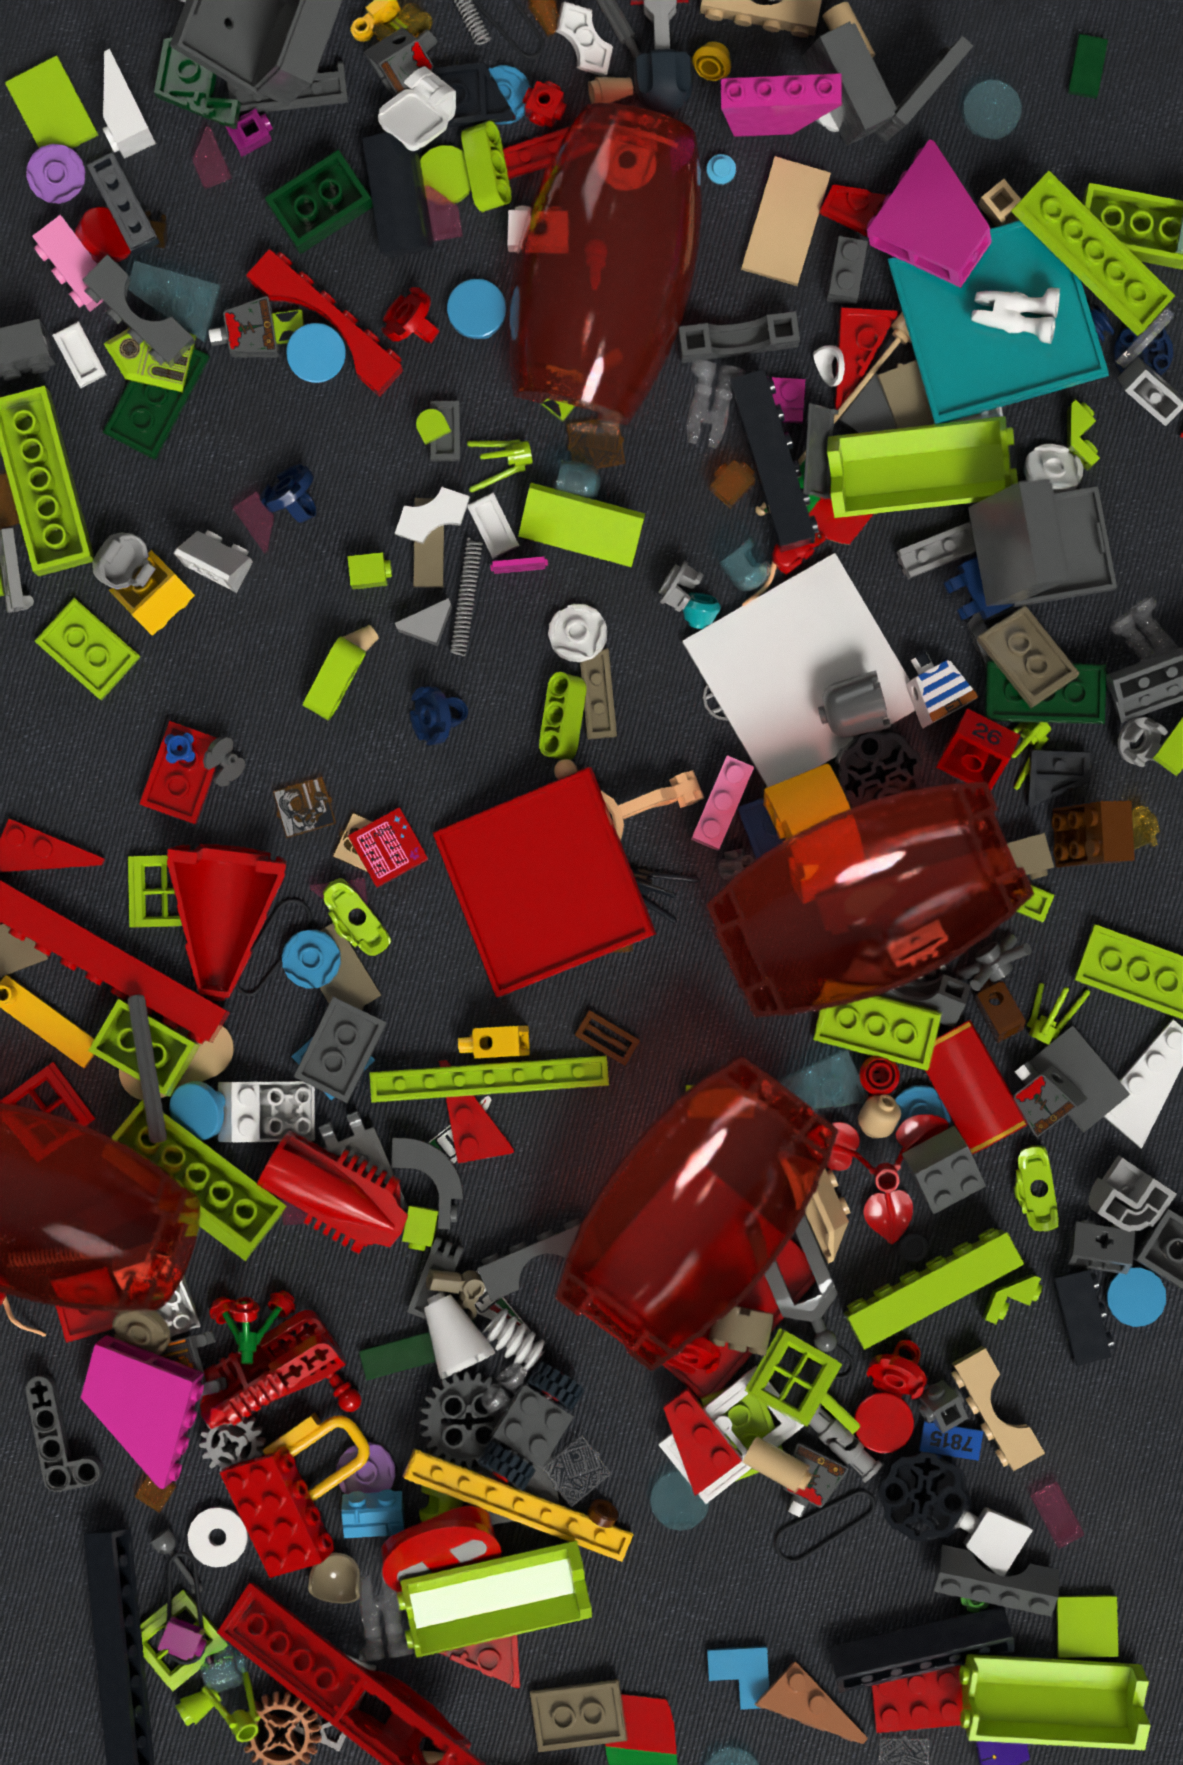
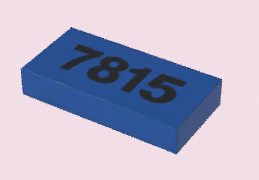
(956, 1442)

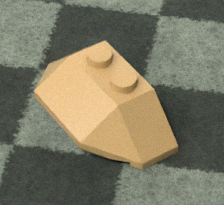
(827, 1216)

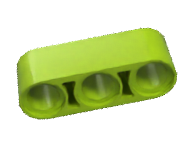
(486, 166)
(334, 678)
(562, 716)

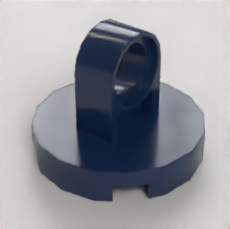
(291, 493)
(432, 714)

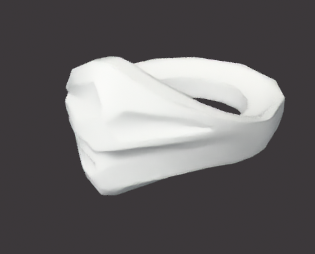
(823, 359)

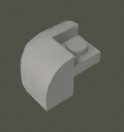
(1129, 1197)

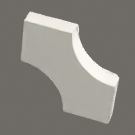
(577, 26)
(420, 521)

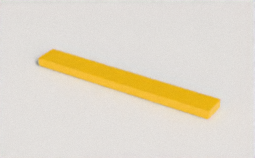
(516, 1504)

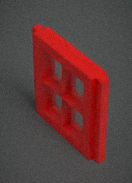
(61, 1087)

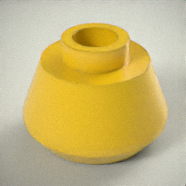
(712, 61)

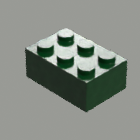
(319, 202)

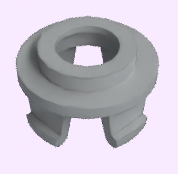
(673, 594)
(1151, 743)

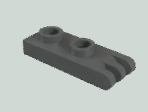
(437, 1261)

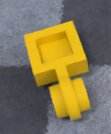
(378, 11)

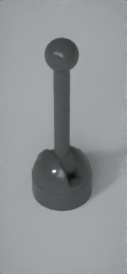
(164, 1544)

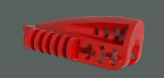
(336, 1192)
(275, 1369)

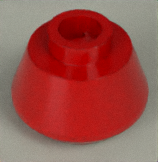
(888, 1075)

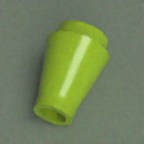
(195, 1707)

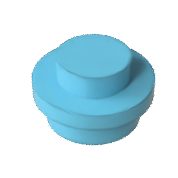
(721, 169)

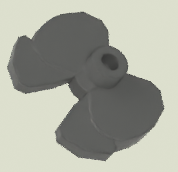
(221, 753)

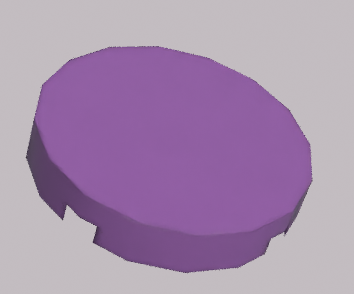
(55, 173)
(374, 1476)

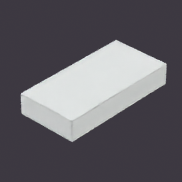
(79, 354)
(493, 525)

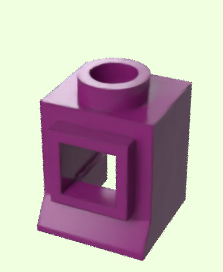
(252, 142)
(183, 1639)

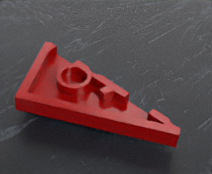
(858, 339)
(30, 849)
(473, 1130)
(493, 1658)

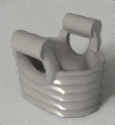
(120, 561)

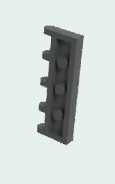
(325, 90)

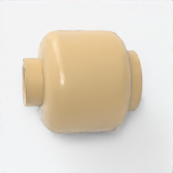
(879, 1116)

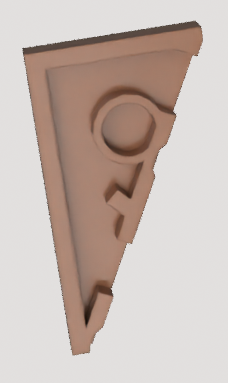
(800, 1698)

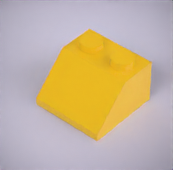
(158, 599)

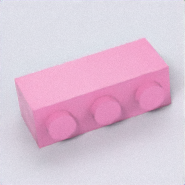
(68, 256)
(722, 803)

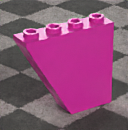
(778, 102)
(931, 220)
(144, 1404)

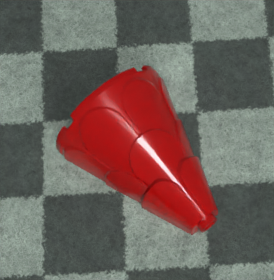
(222, 908)

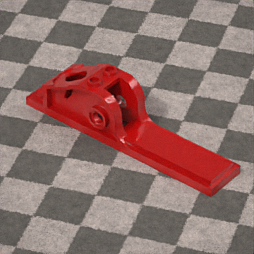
(334, 1683)

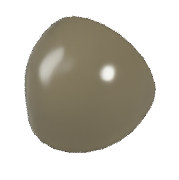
(336, 1579)

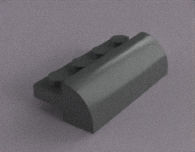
(1147, 685)

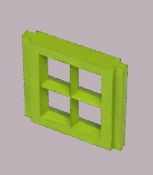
(137, 893)
(816, 1390)
(158, 1620)

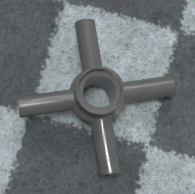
(993, 962)

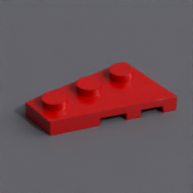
(852, 207)
(700, 1442)

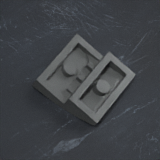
(868, 410)

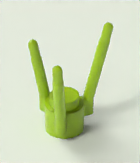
(515, 452)
(1031, 733)
(1044, 1028)
(240, 1722)

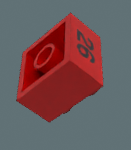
(978, 749)

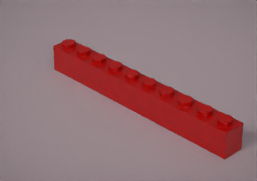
(109, 964)

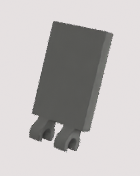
(364, 1144)

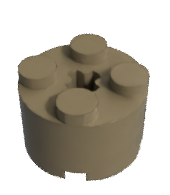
(743, 1329)

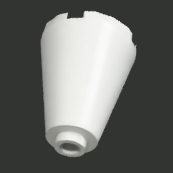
(454, 1336)

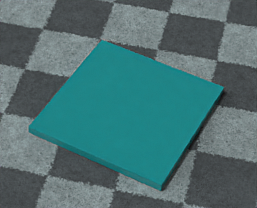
(982, 367)

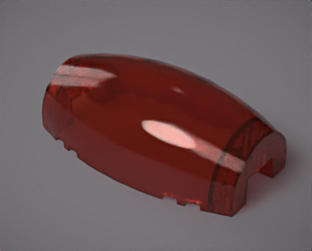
(606, 261)
(867, 900)
(696, 1211)
(88, 1218)

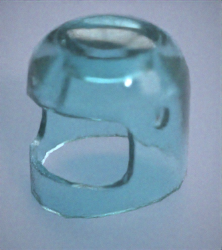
(578, 479)
(744, 569)

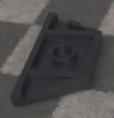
(476, 95)

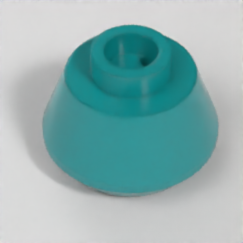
(701, 610)

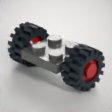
(531, 1425)

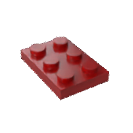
(181, 786)
(918, 1701)

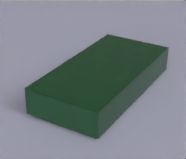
(1087, 66)

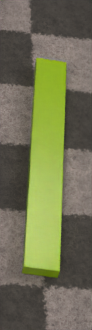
(489, 1079)

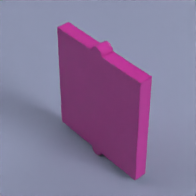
(519, 565)

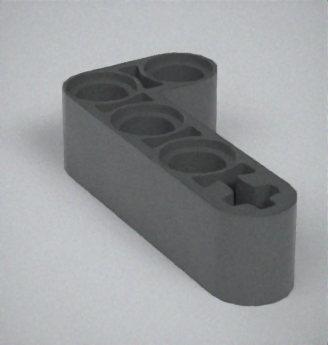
(56, 1432)

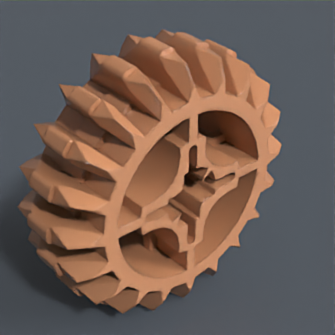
(290, 1742)

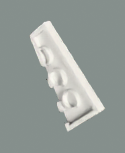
(1149, 1085)

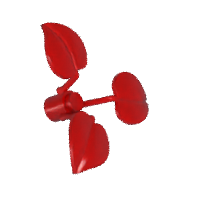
(888, 1211)

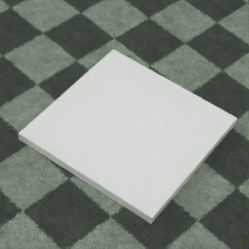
(780, 656)

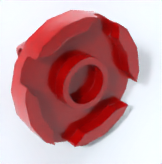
(408, 317)
(697, 1355)
(898, 1374)

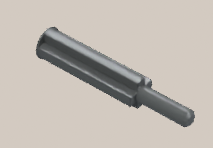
(619, 25)

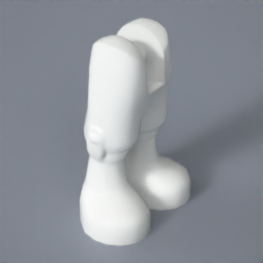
(1009, 306)

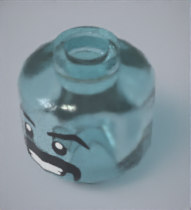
(223, 1670)

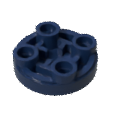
(1156, 355)

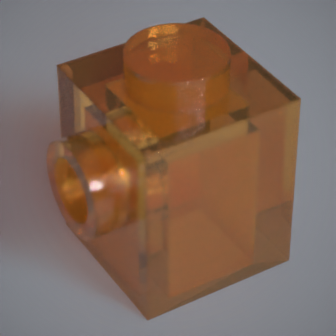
(732, 482)

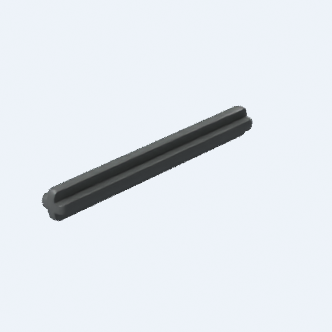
(147, 1068)

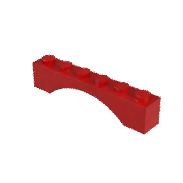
(281, 283)

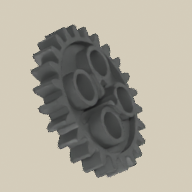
(466, 1391)

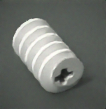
(514, 1340)

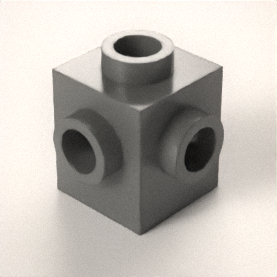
(942, 1406)

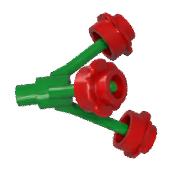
(245, 1311)

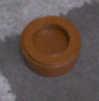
(603, 1513)

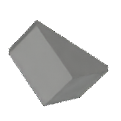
(427, 624)

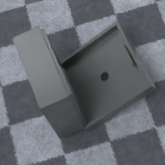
(268, 48)
(865, 98)
(1041, 544)

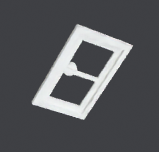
(715, 1409)

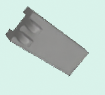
(937, 550)
(10, 574)

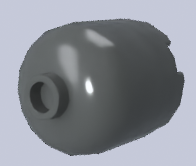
(854, 706)

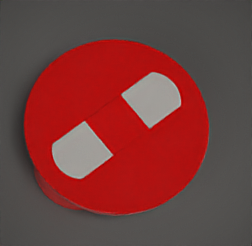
(439, 1544)

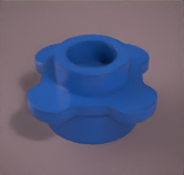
(173, 742)

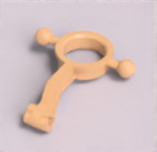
(684, 790)

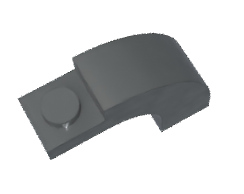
(436, 1164)

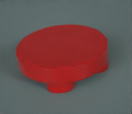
(102, 235)
(884, 1422)

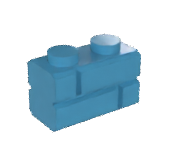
(372, 1513)

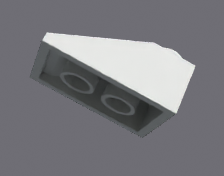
(125, 124)
(215, 560)

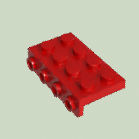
(278, 1512)

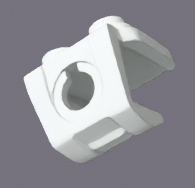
(419, 113)

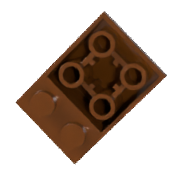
(1093, 833)

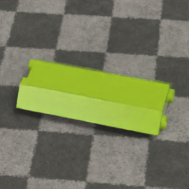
(920, 466)
(495, 1599)
(1054, 1702)

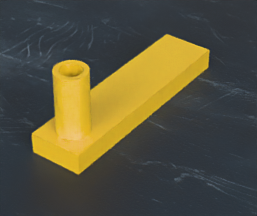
(45, 1021)

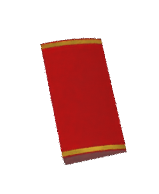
(973, 1088)

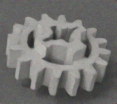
(235, 1453)

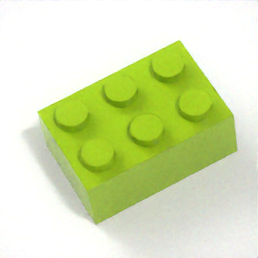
(170, 1048)

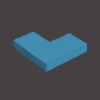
(741, 1663)

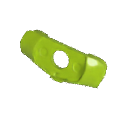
(369, 935)
(1040, 1211)

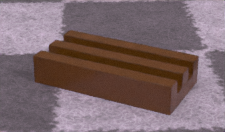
(585, 1025)

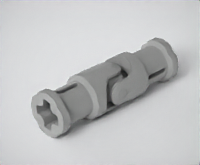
(837, 1437)

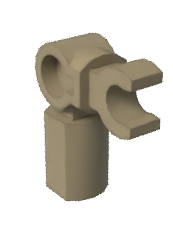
(468, 1285)

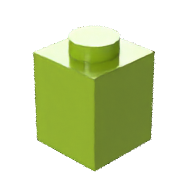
(369, 570)
(420, 1227)

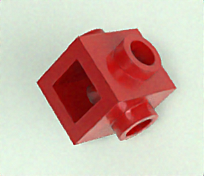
(546, 113)

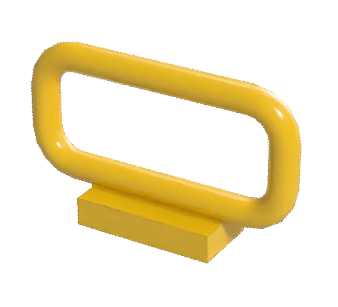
(310, 1431)

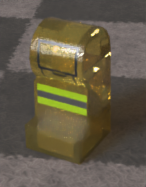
(411, 18)

